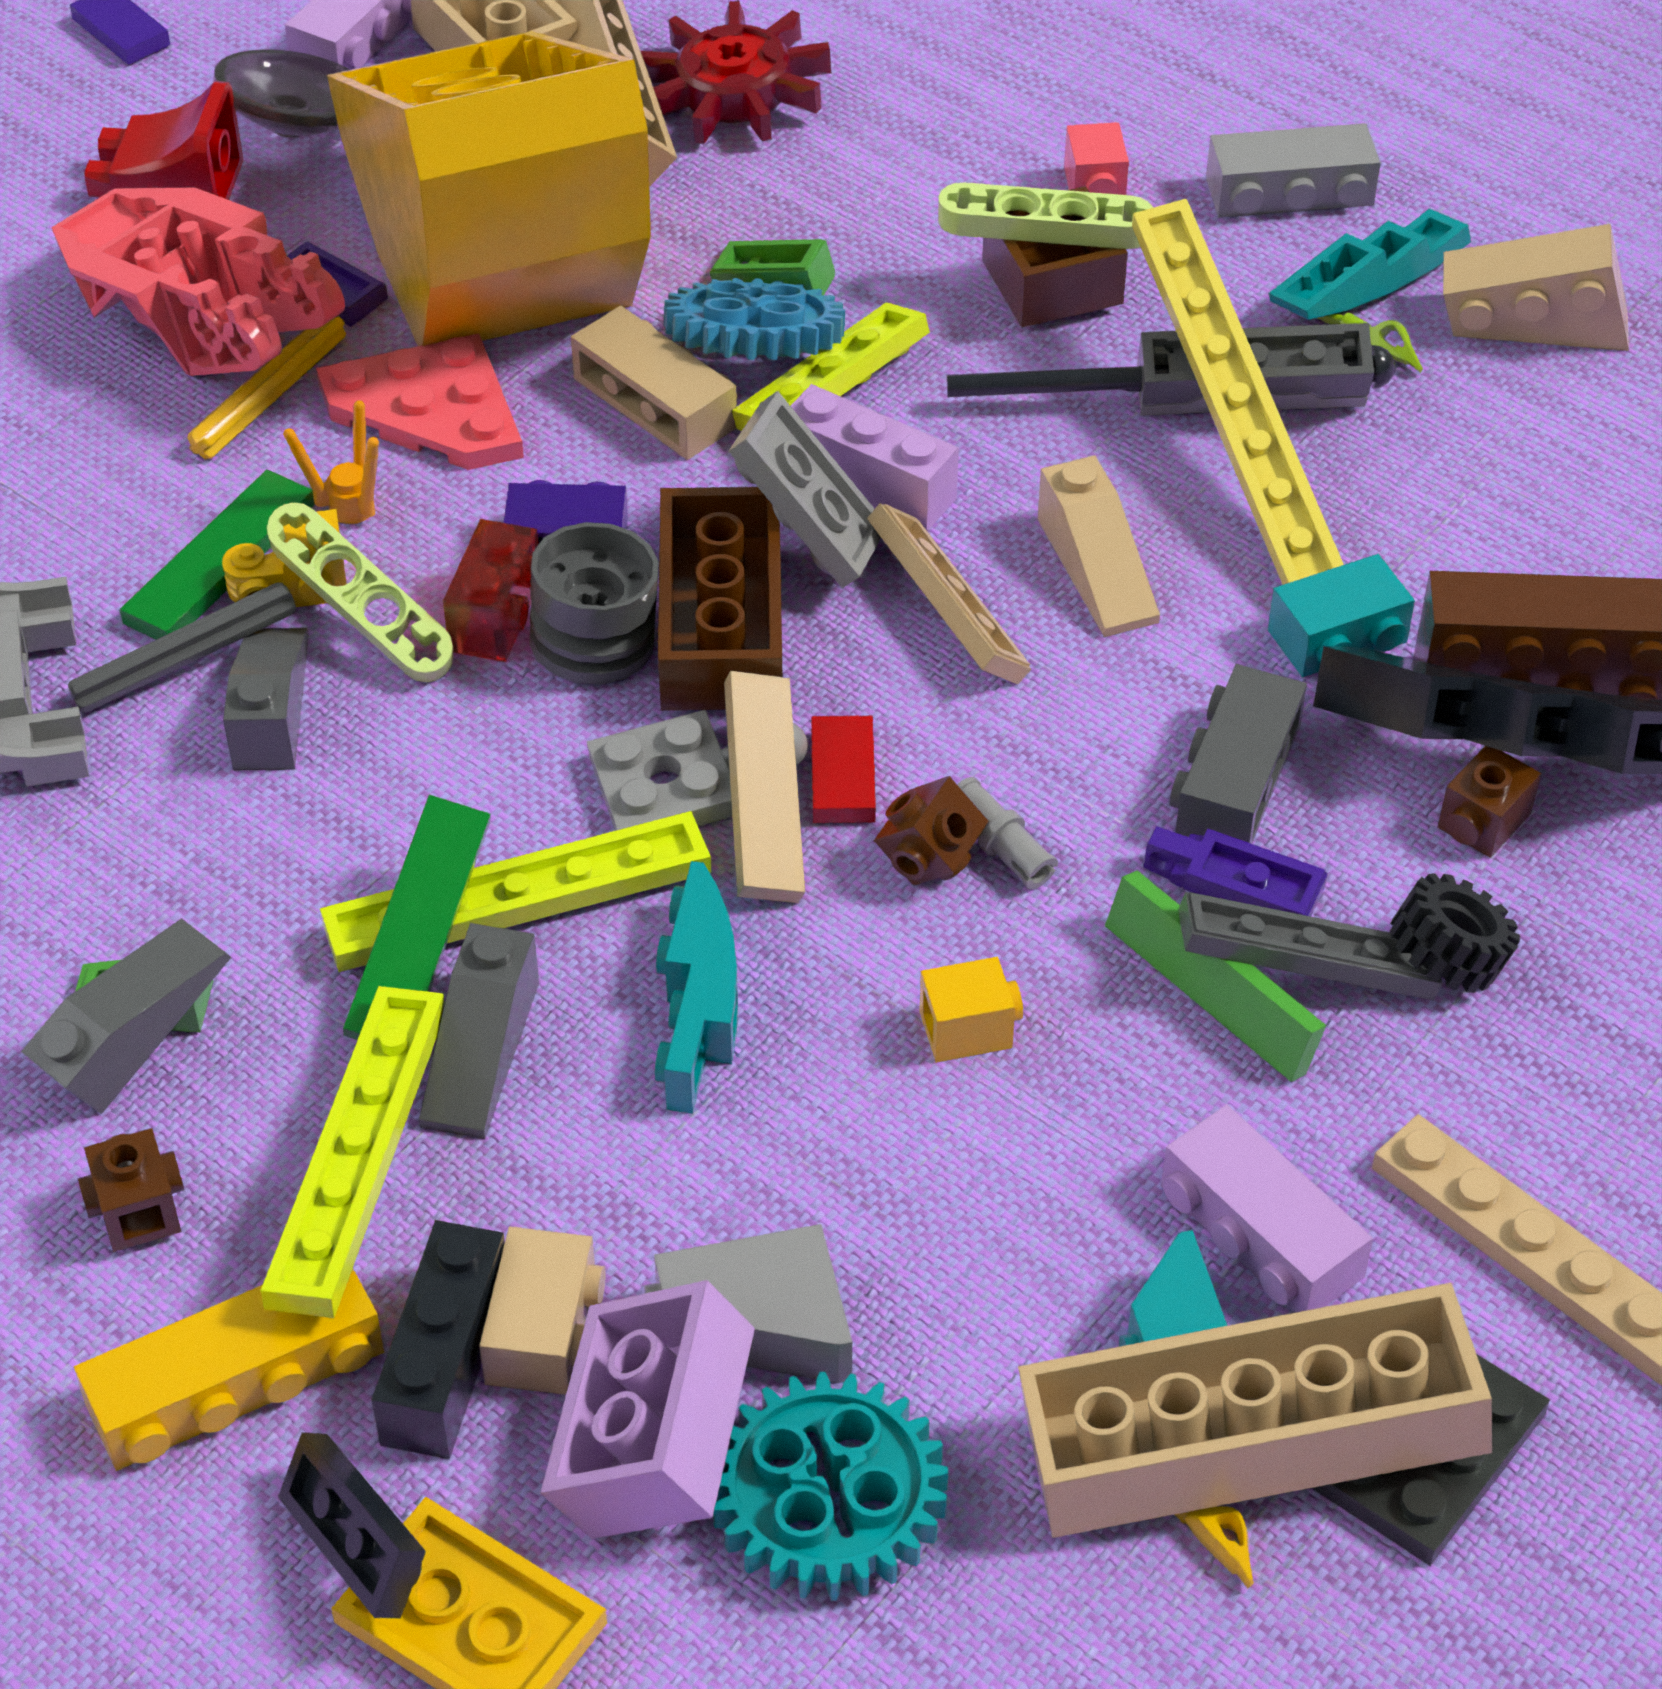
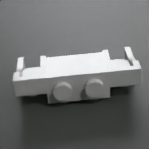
(48, 743)

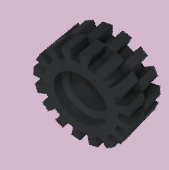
(1454, 932)

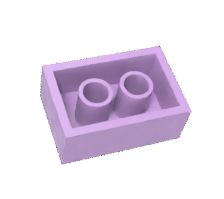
(649, 1411)

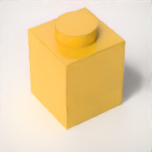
(969, 1008)

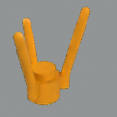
(349, 485)

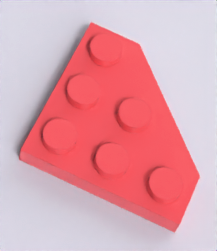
(429, 398)

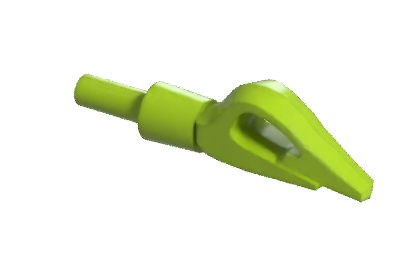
(1378, 334)

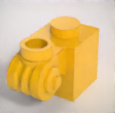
(250, 570)

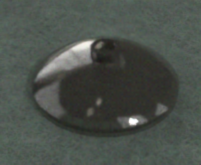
(282, 90)

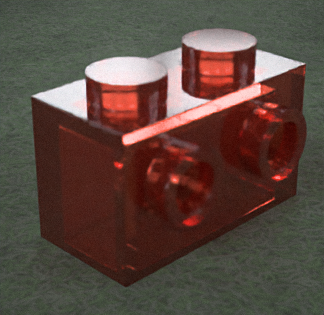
(491, 590)

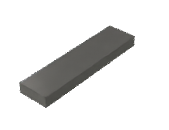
(1300, 945)

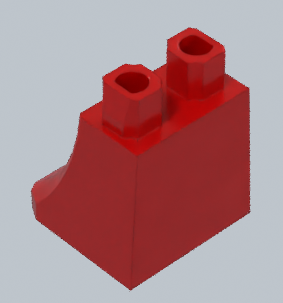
(173, 148)

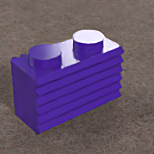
(561, 505)

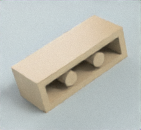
(654, 382)

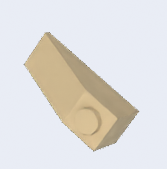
(1096, 544)

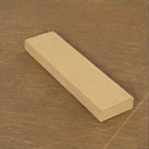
(949, 594)
(764, 787)

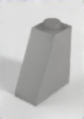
(785, 1292)

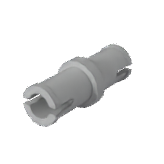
(1008, 839)

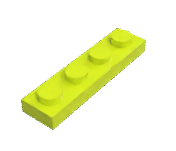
(862, 351)

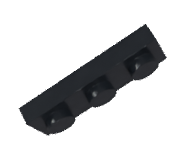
(352, 1525)

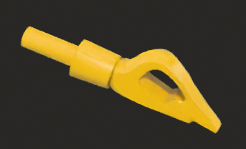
(1208, 1526)

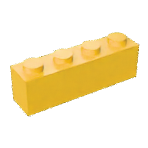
(218, 1368)

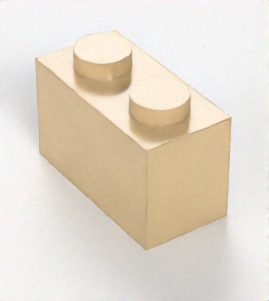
(539, 1309)

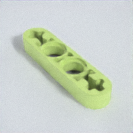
(967, 207)
(364, 588)

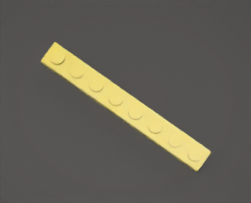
(1235, 392)

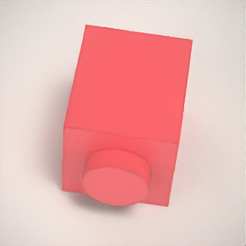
(1096, 158)

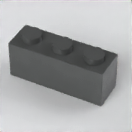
(1238, 754)

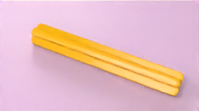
(264, 388)

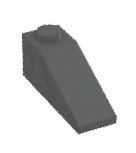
(266, 699)
(124, 1014)
(480, 1029)

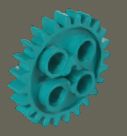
(892, 1466)

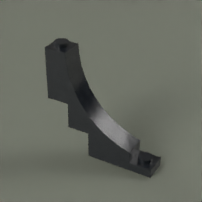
(1491, 710)

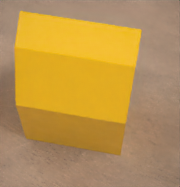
(501, 182)

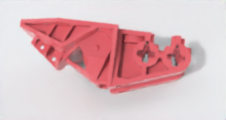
(196, 275)

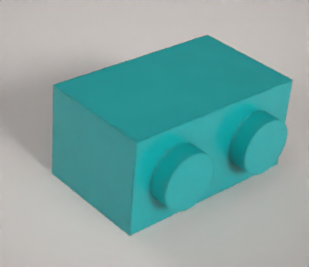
(1340, 607)

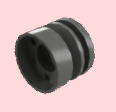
(593, 603)

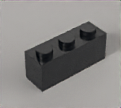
(438, 1341)

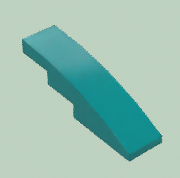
(1367, 269)

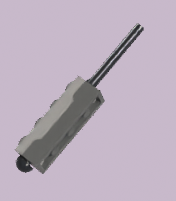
(1299, 364)

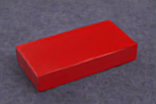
(843, 769)

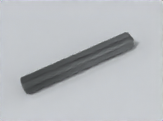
(181, 647)

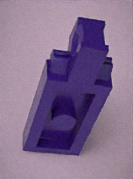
(1235, 870)

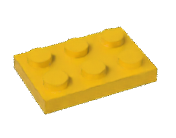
(478, 1613)

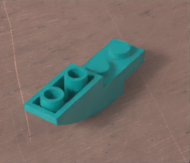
(699, 986)

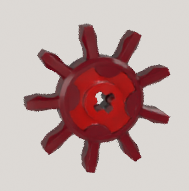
(737, 72)

